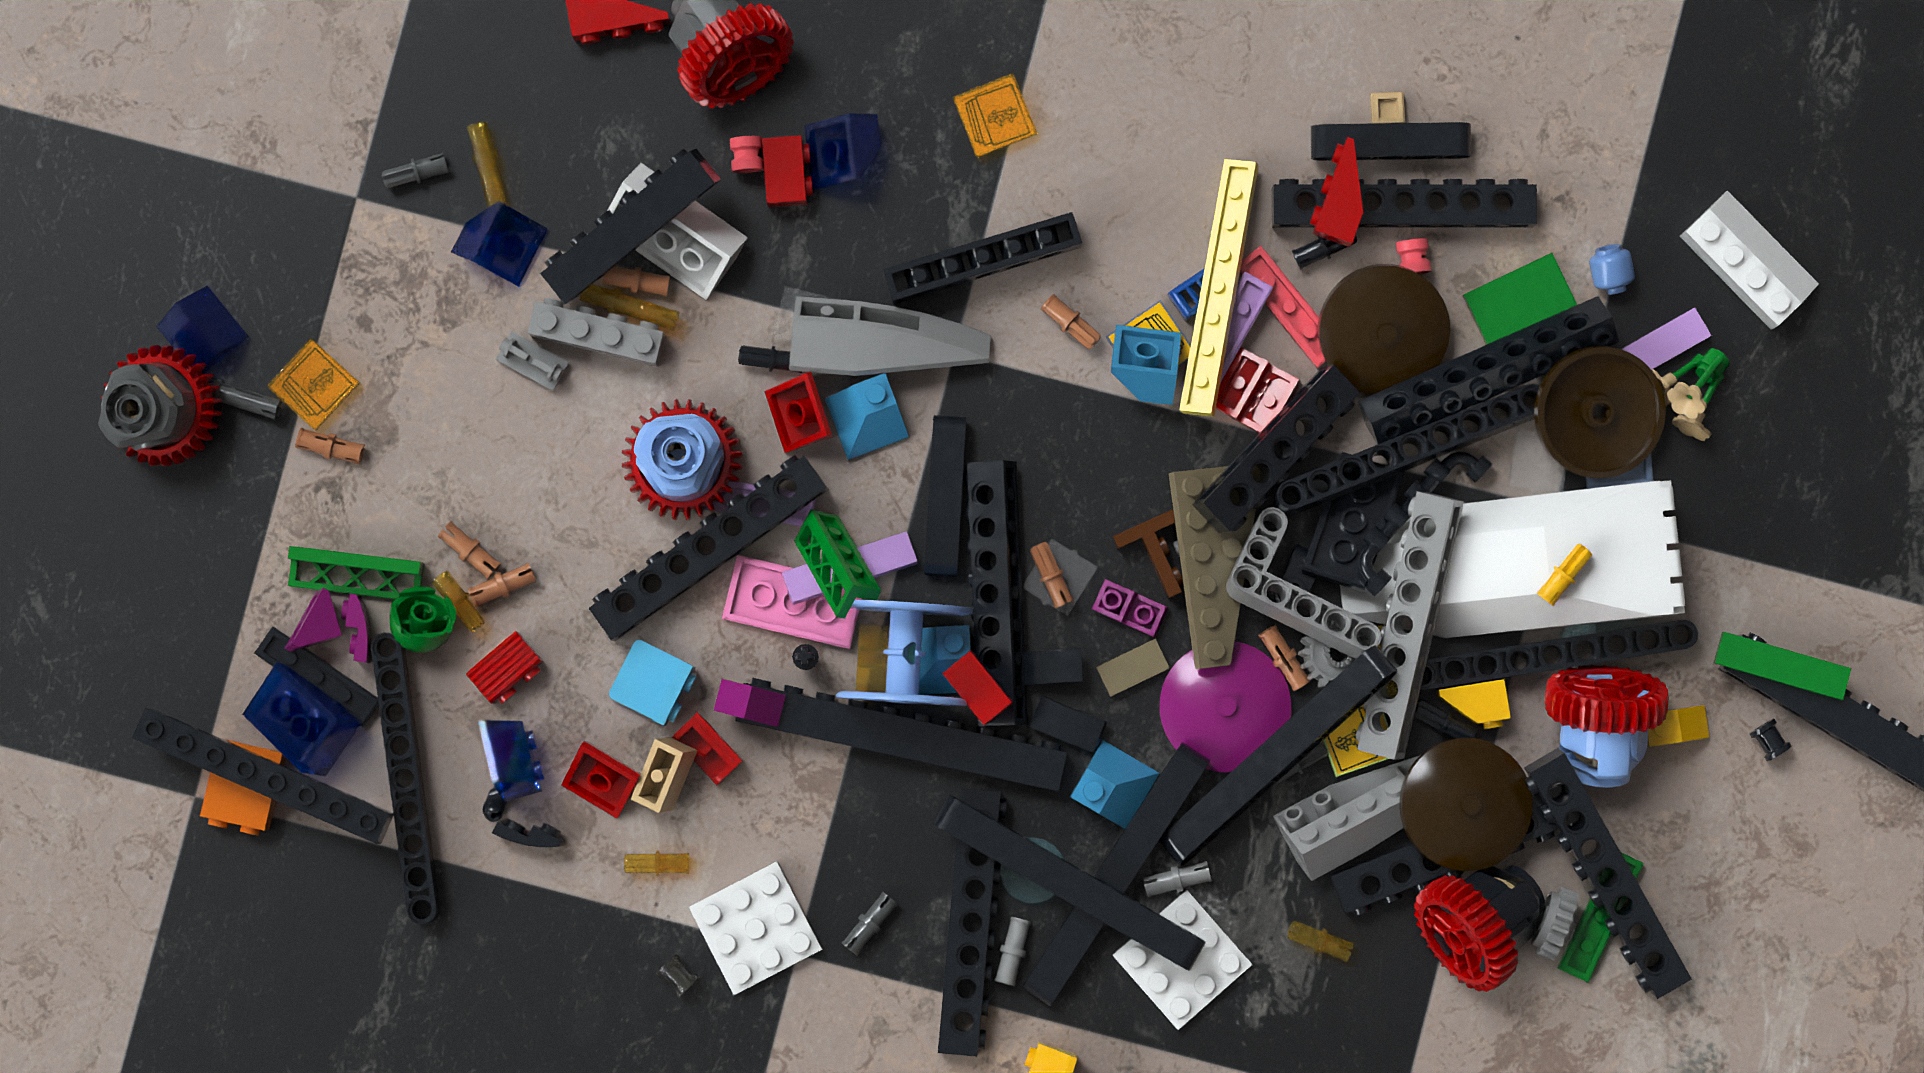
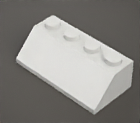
(692, 246)
(1749, 260)

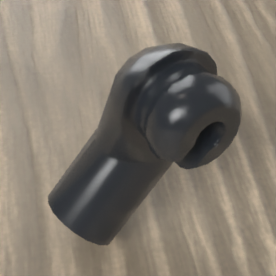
(493, 806)

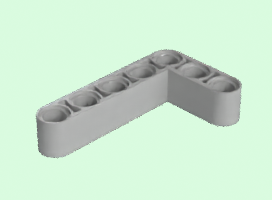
(1291, 595)

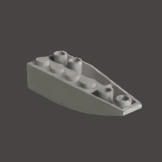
(877, 339)
(1344, 819)

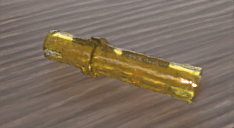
(486, 163)
(615, 302)

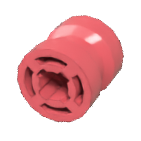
(746, 154)
(1413, 255)

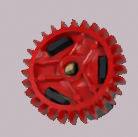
(1480, 922)

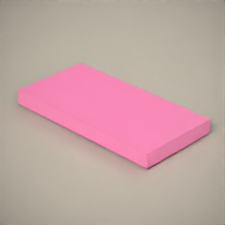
(762, 600)

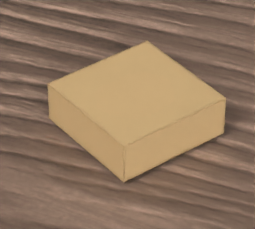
(1387, 107)

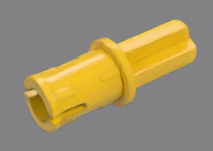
(1564, 574)

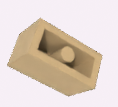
(664, 774)

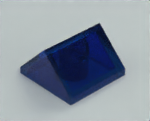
(202, 327)

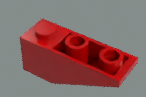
(618, 18)
(1342, 205)

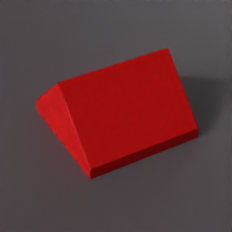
(798, 413)
(601, 779)

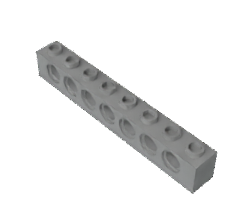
(1423, 612)

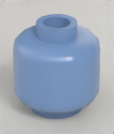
(1612, 268)

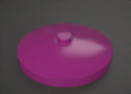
(1224, 708)

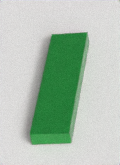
(1782, 665)
(1591, 932)

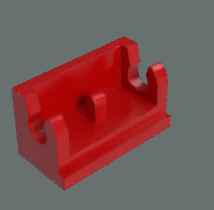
(977, 688)
(713, 752)

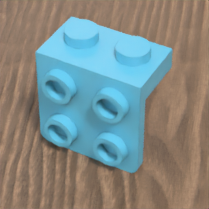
(652, 682)

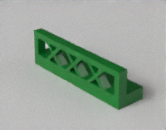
(839, 554)
(352, 560)

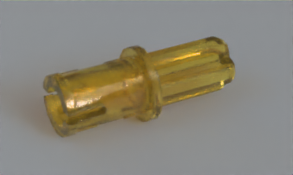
(465, 610)
(656, 863)
(1320, 940)

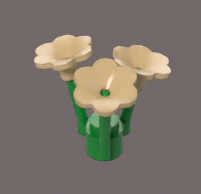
(1689, 399)

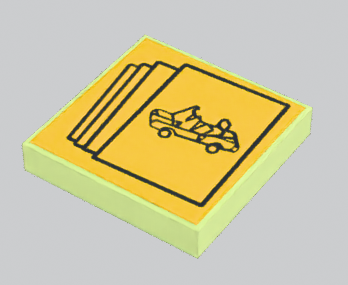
(1343, 745)

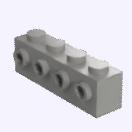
(595, 333)

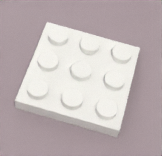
(755, 928)
(1172, 988)

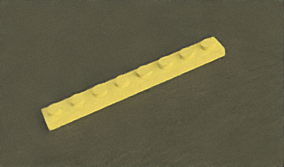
(1219, 288)

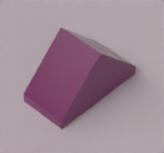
(316, 624)
(749, 702)

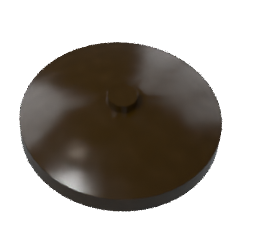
(1383, 326)
(1599, 412)
(1465, 804)

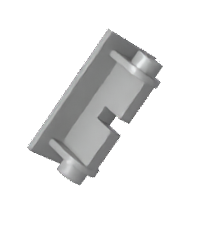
(531, 360)

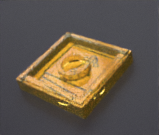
(994, 115)
(313, 384)

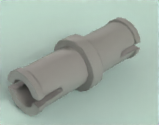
(1177, 879)
(1012, 951)

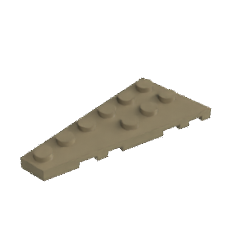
(1206, 566)

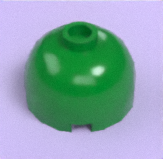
(421, 619)

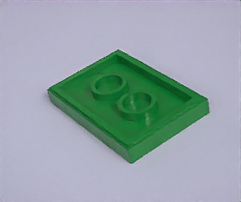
(1519, 299)

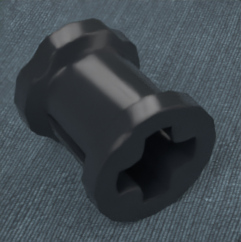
(1770, 740)

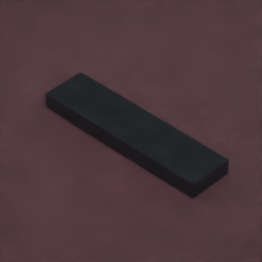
(341, 688)

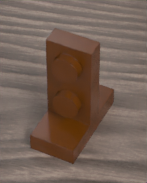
(1156, 549)

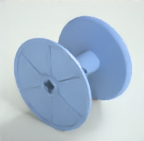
(904, 631)

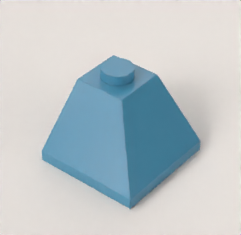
(1146, 362)
(866, 416)
(942, 650)
(1114, 784)

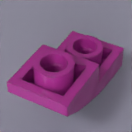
(1130, 608)
(357, 617)

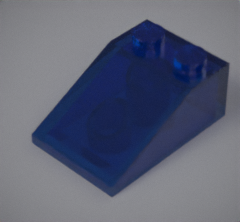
(301, 720)

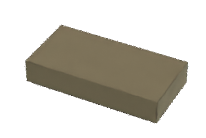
(1132, 667)

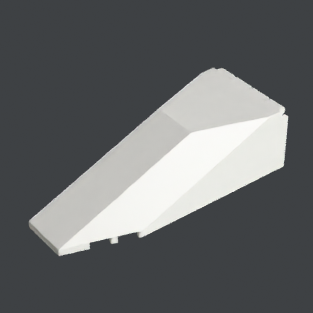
(1510, 550)

